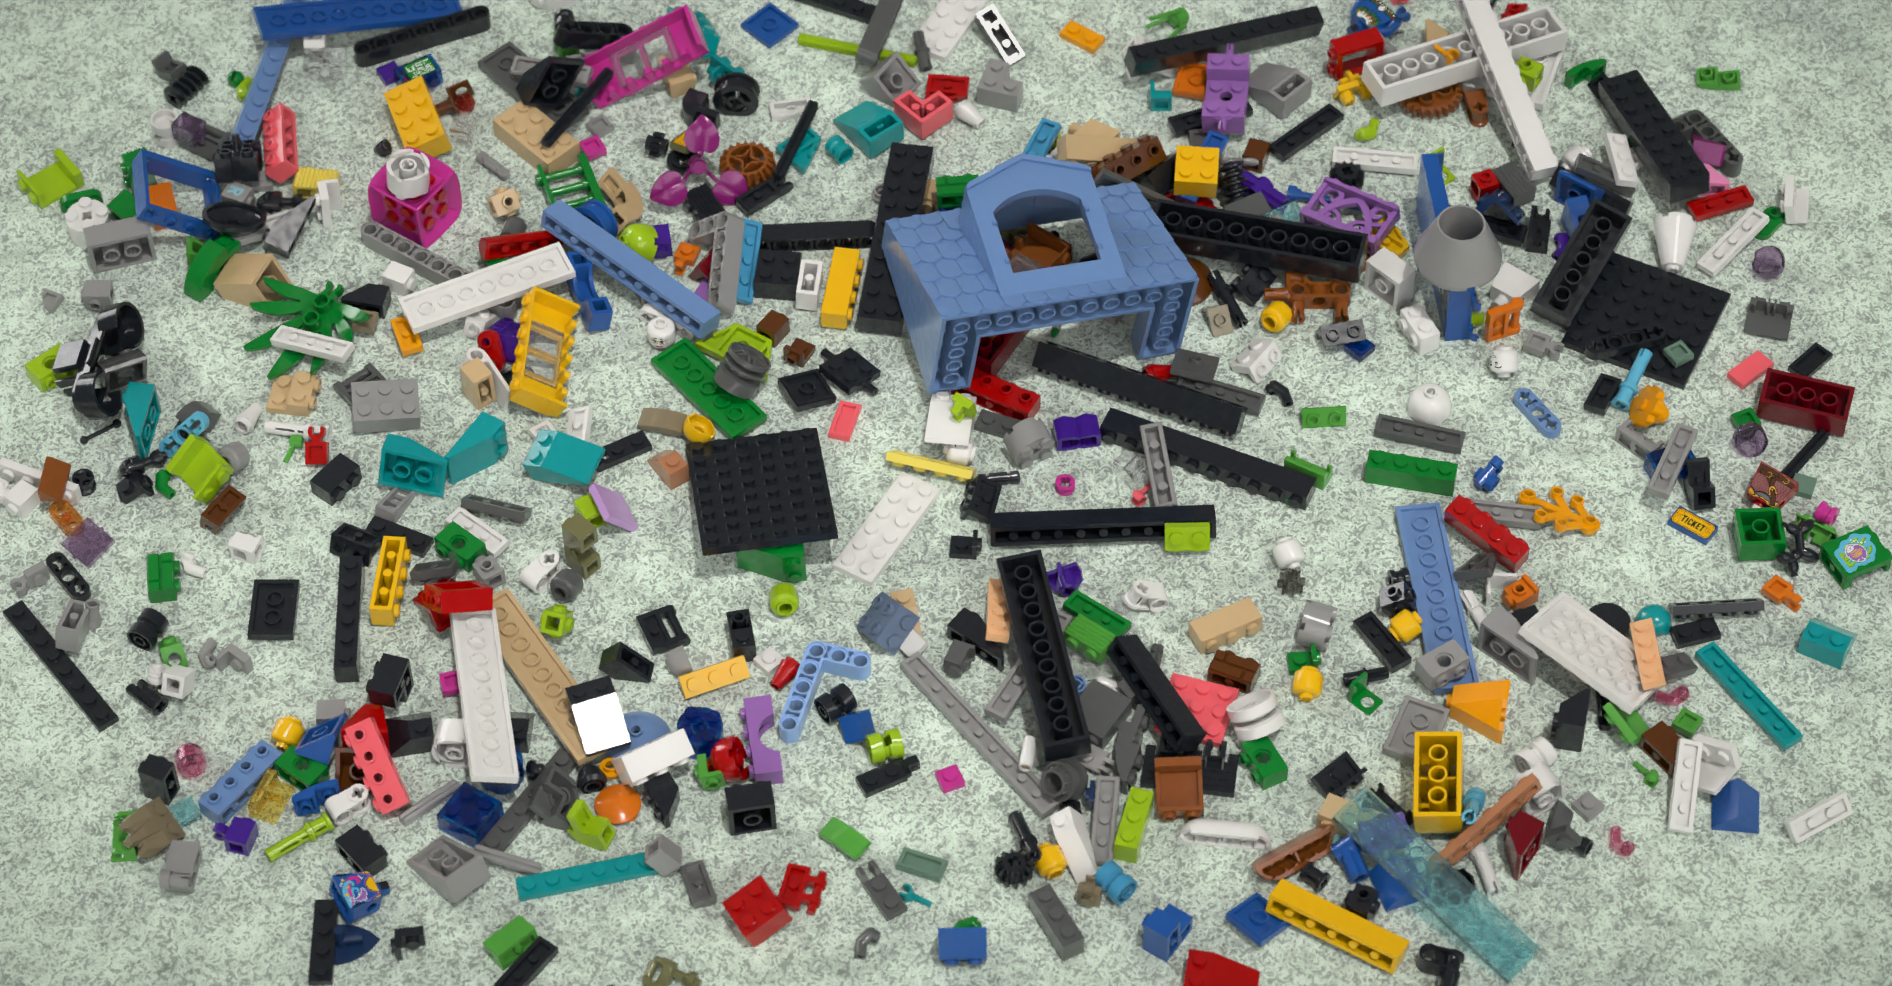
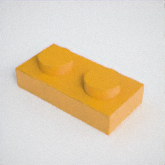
(1082, 37)
(407, 341)

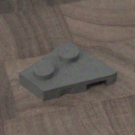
(1476, 568)

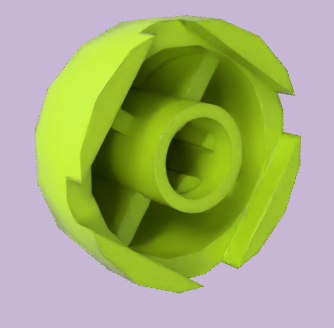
(640, 239)

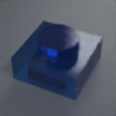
(1360, 350)

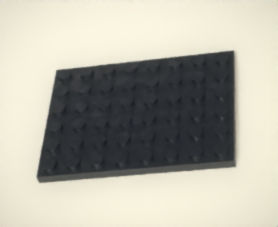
(760, 491)

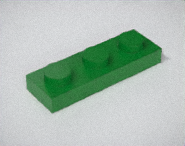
(1098, 613)

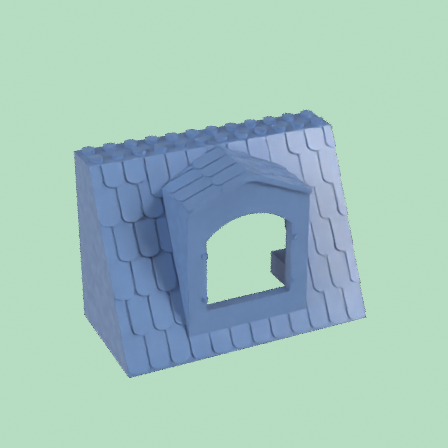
(961, 283)

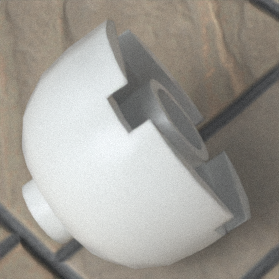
(1429, 404)

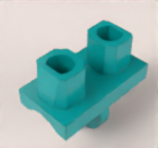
(720, 66)

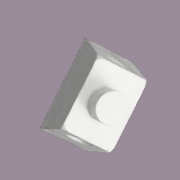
(1513, 283)

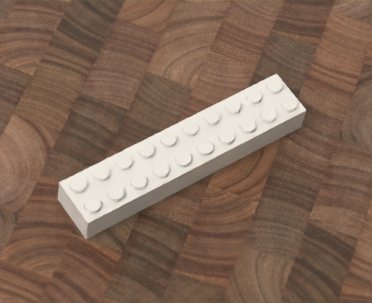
(1425, 70)

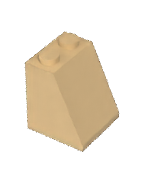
(243, 278)

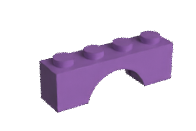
(759, 718)

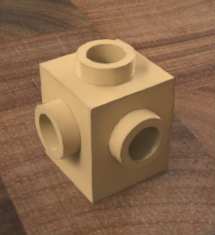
(504, 202)

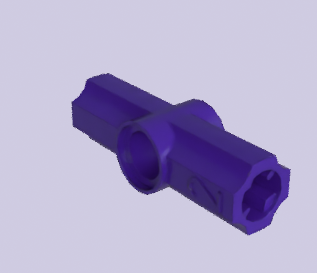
(1273, 197)

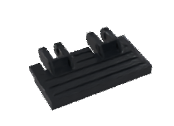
(1217, 775)

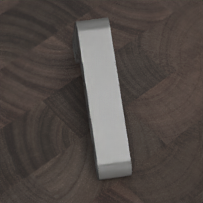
(725, 234)

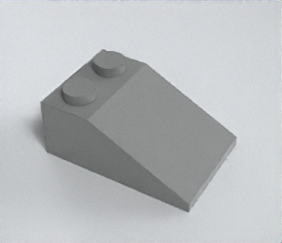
(1503, 644)
(450, 868)

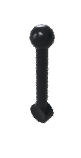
(115, 424)

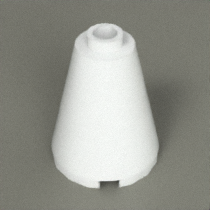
(1674, 239)

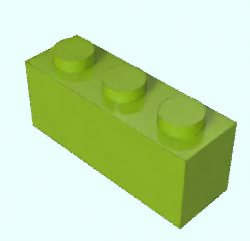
(1133, 825)

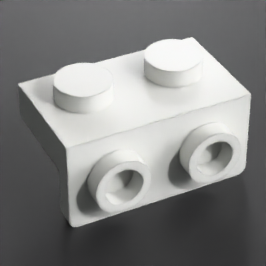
(328, 199)
(1795, 202)
(1257, 359)

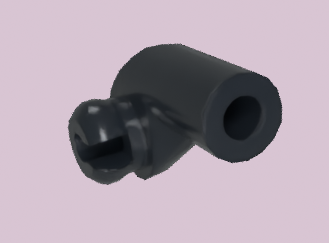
(534, 769)

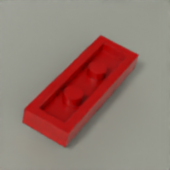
(1720, 203)

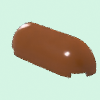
(1295, 853)

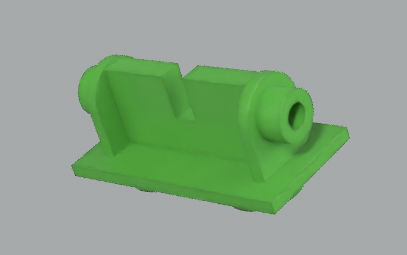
(1323, 416)
(1822, 533)

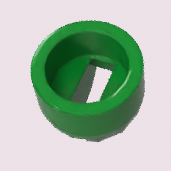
(238, 78)

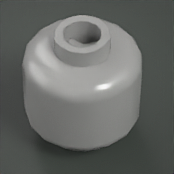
(236, 455)

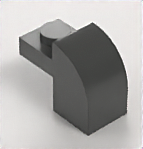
(192, 407)

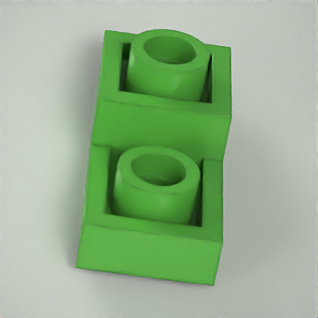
(1712, 79)
(845, 838)

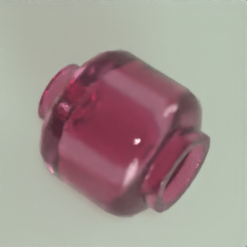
(190, 760)

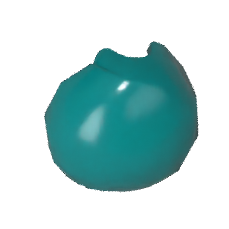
(1660, 617)

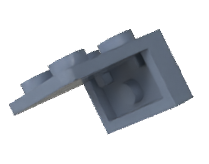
(887, 622)

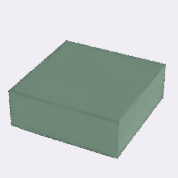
(1678, 353)
(1806, 485)

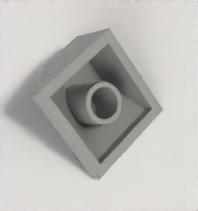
(890, 79)

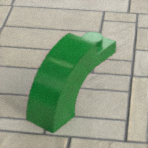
(206, 265)

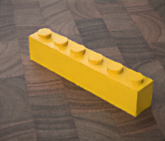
(1337, 926)

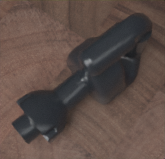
(275, 201)
(135, 463)

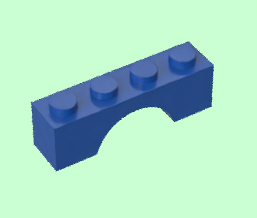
(594, 309)

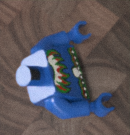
(1376, 13)

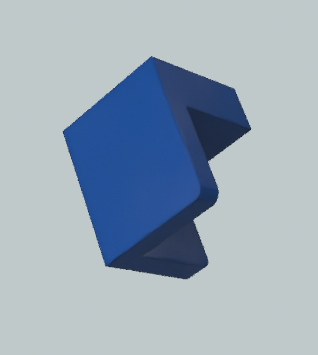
(856, 726)

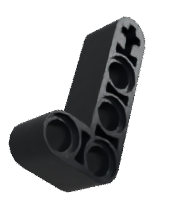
(589, 34)

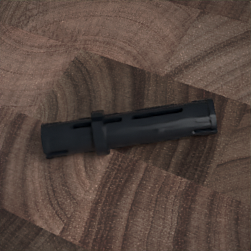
(1223, 292)
(1027, 840)

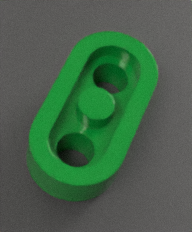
(69, 199)
(1776, 220)

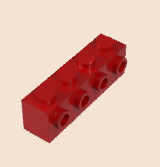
(1002, 396)
(1486, 533)

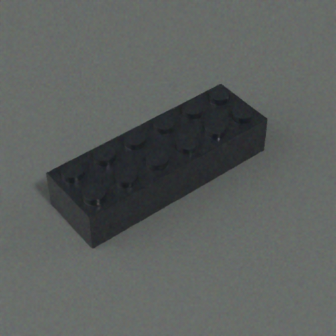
(1581, 264)

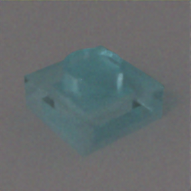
(186, 812)

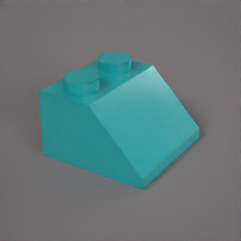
(1826, 643)

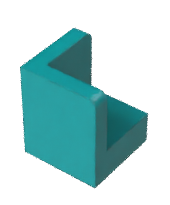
(1161, 99)

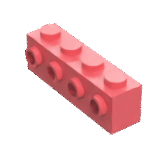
(280, 143)
(377, 766)

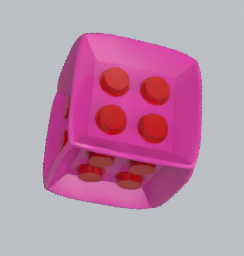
(421, 217)

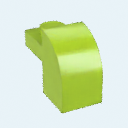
(589, 829)

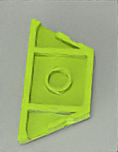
(721, 340)

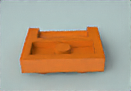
(1497, 320)

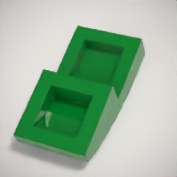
(1584, 71)

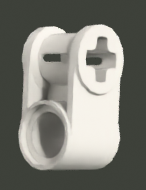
(541, 572)
(1147, 596)
(347, 804)

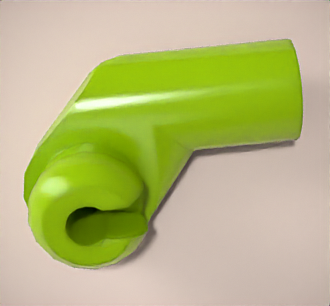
(1368, 132)

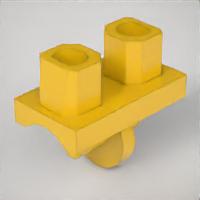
(1348, 86)

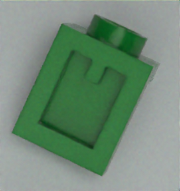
(1303, 658)

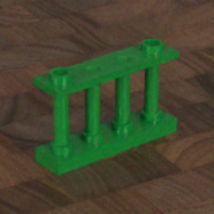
(588, 182)

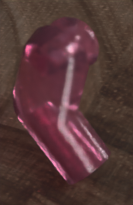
(1618, 844)

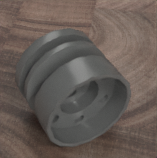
(742, 370)

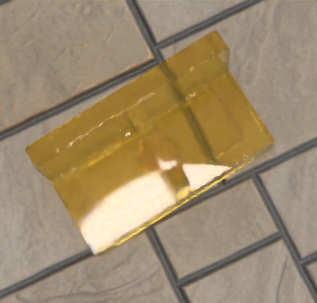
(270, 798)

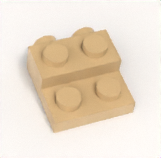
(294, 394)

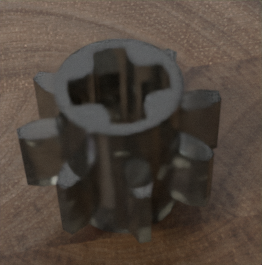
(1291, 582)

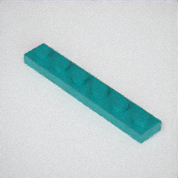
(1748, 696)
(583, 876)

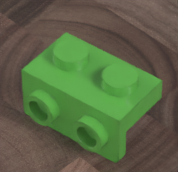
(1630, 725)

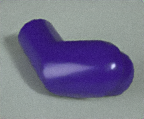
(1562, 239)

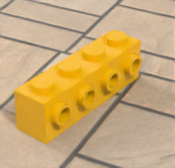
(841, 287)
(389, 580)

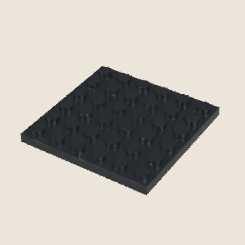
(1641, 295)

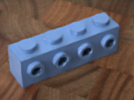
(238, 784)

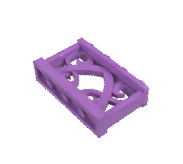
(1348, 197)

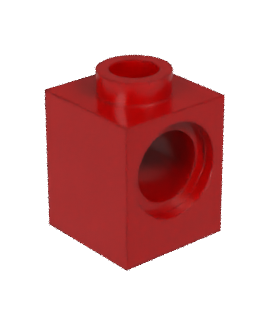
(1482, 183)

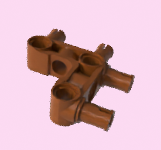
(1304, 294)

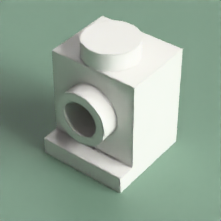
(246, 547)

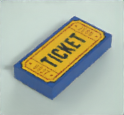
(1692, 525)

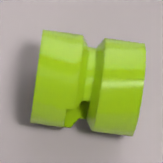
(885, 745)

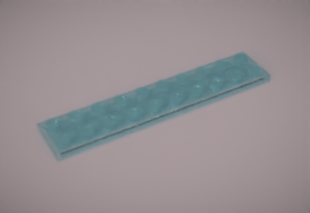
(1436, 884)

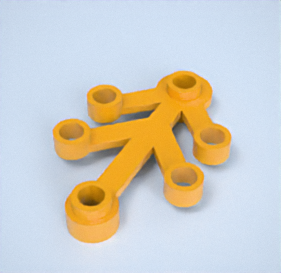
(1561, 513)

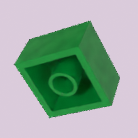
(1758, 533)

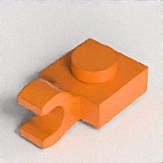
(685, 256)
(1781, 590)

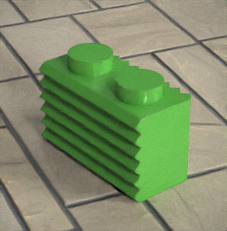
(1088, 638)

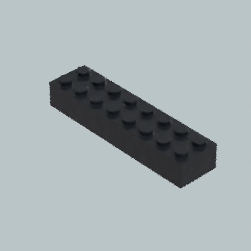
(1654, 136)

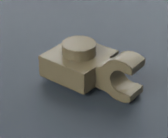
(1088, 893)

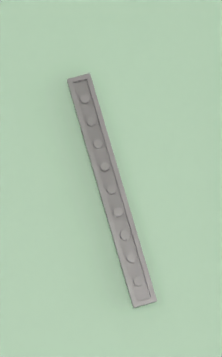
(978, 733)

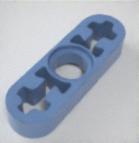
(1536, 404)

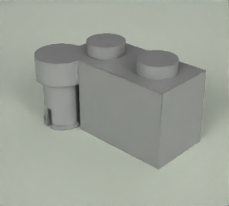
(76, 623)
(181, 867)

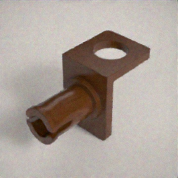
(450, 104)

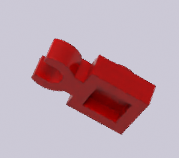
(317, 451)

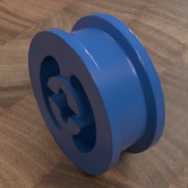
(600, 215)

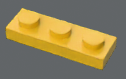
(713, 676)

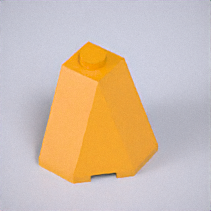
(1481, 707)

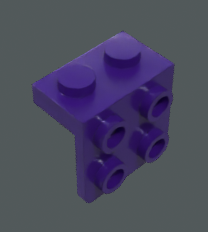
(507, 331)

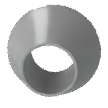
(1458, 250)

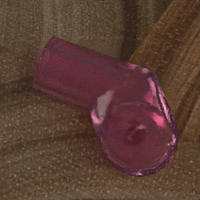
(1673, 698)

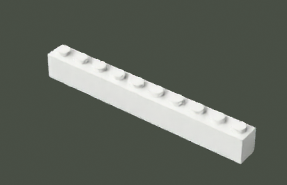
(1508, 88)

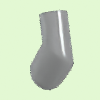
(205, 654)

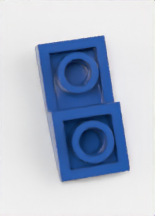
(310, 799)

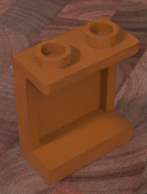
(1179, 788)

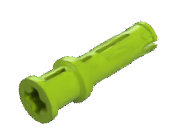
(309, 831)

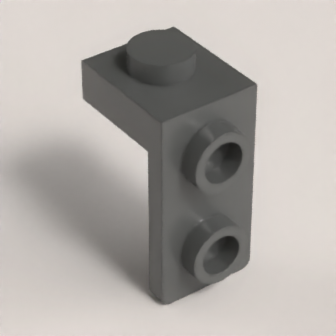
(1559, 831)

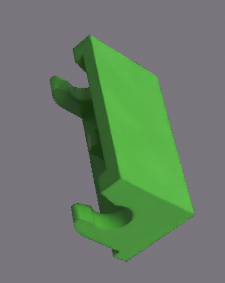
(1321, 474)
(120, 852)
(510, 942)

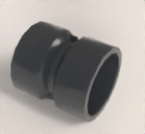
(147, 628)
(836, 703)

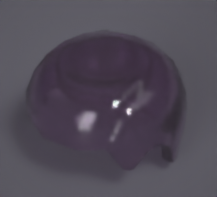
(1768, 262)
(1750, 439)

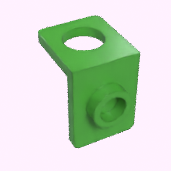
(172, 645)

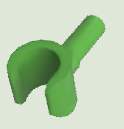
(294, 442)
(1651, 777)

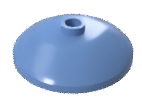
(648, 727)

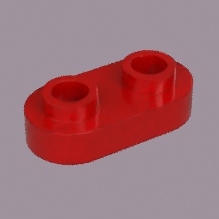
(494, 349)

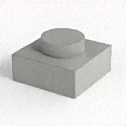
(1587, 806)

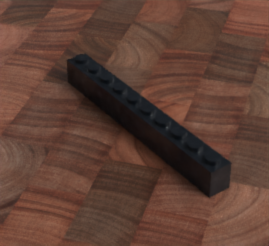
(1245, 37)
(1139, 386)
(1214, 461)
(1093, 524)

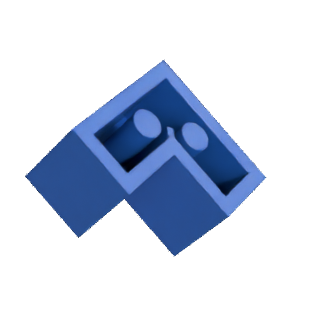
(1165, 931)

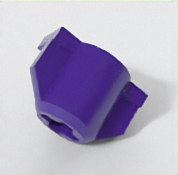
(1065, 578)

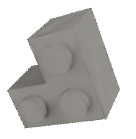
(998, 89)

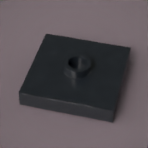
(806, 390)

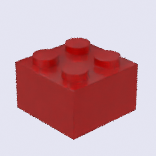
(757, 911)

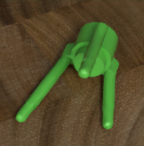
(1176, 17)

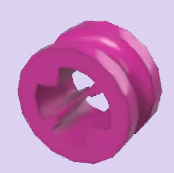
(1065, 491)

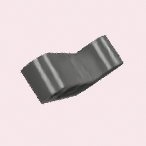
(1697, 123)

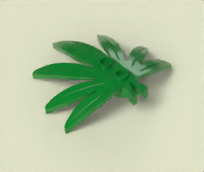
(317, 316)

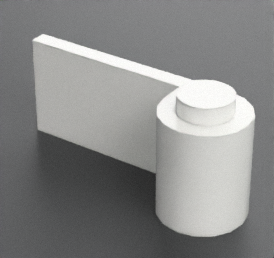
(501, 387)

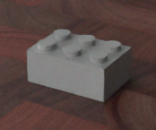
(119, 244)
(385, 405)

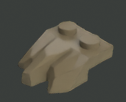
(151, 828)

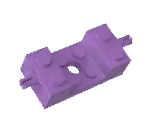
(1226, 77)

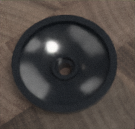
(234, 218)

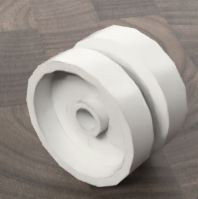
(1255, 715)

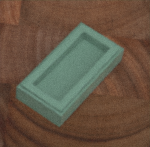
(921, 865)

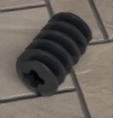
(185, 86)
(1234, 181)

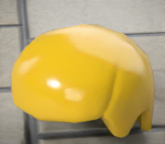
(698, 428)

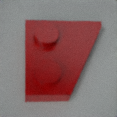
(953, 87)

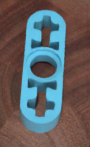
(185, 425)

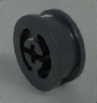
(747, 97)

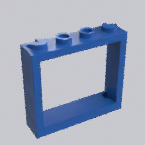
(178, 172)

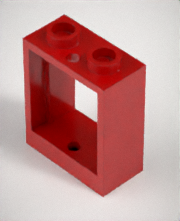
(1363, 40)
(458, 596)

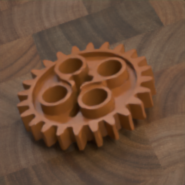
(1435, 102)

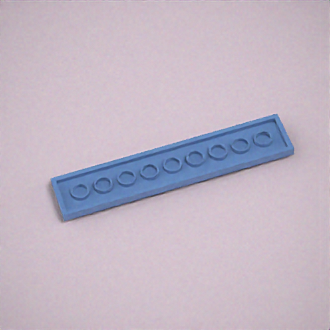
(1432, 578)

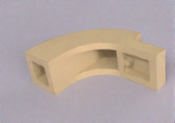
(624, 196)

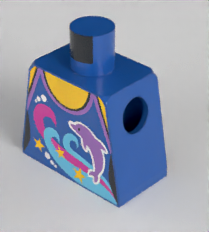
(357, 894)

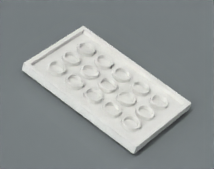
(1588, 650)

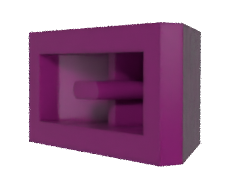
(1707, 150)

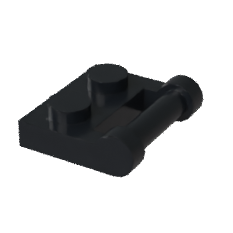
(656, 633)

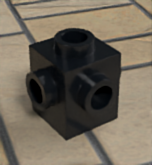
(1397, 598)
(1363, 901)

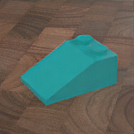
(143, 413)
(477, 448)
(562, 458)
(412, 466)

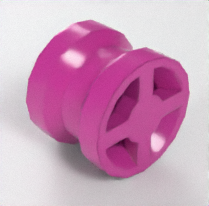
(1826, 514)

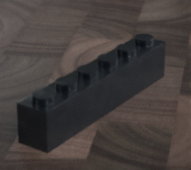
(1156, 693)

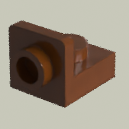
(798, 352)

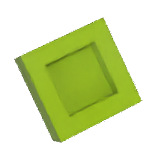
(962, 407)

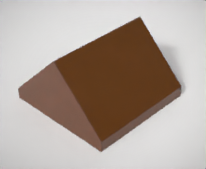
(346, 769)

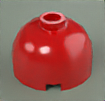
(728, 757)

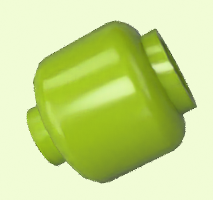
(784, 599)

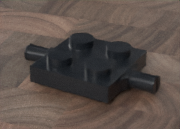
(849, 371)

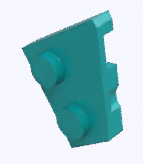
(805, 151)

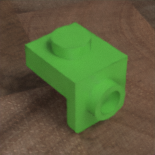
(708, 779)

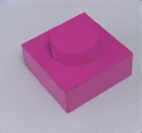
(593, 147)
(449, 683)
(949, 779)

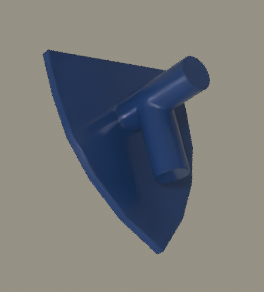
(352, 943)

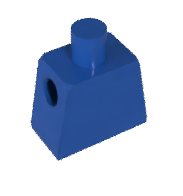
(1573, 213)

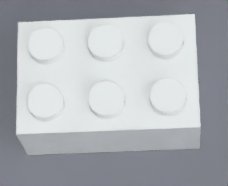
(653, 758)

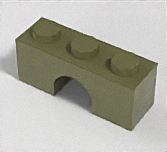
(578, 539)

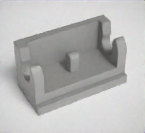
(1635, 441)

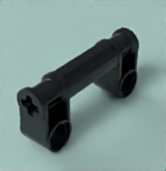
(1440, 964)

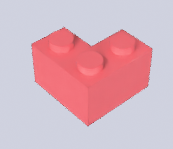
(923, 116)

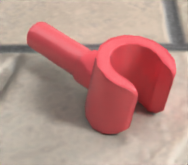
(1138, 496)

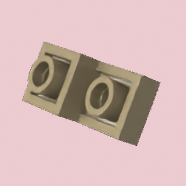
(666, 421)

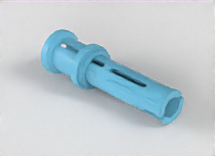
(1629, 388)
(1473, 804)

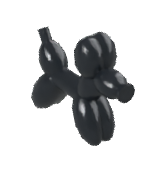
(1800, 552)

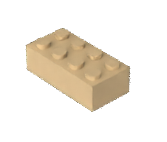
(522, 131)

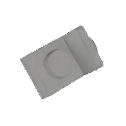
(236, 658)

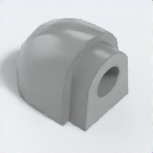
(678, 661)

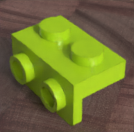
(1187, 536)

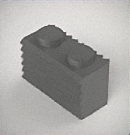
(1515, 183)

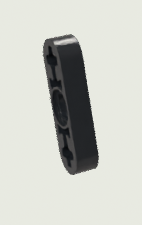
(68, 568)

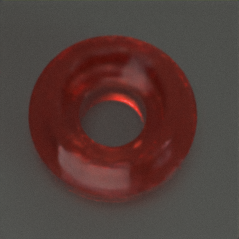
(465, 102)

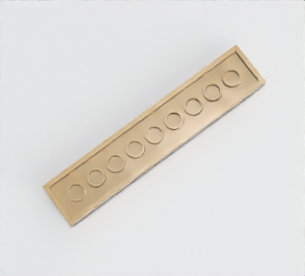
(538, 671)

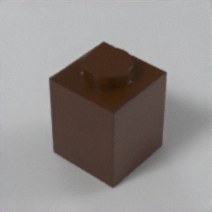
(1259, 150)
(774, 326)

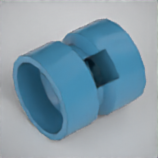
(1115, 882)

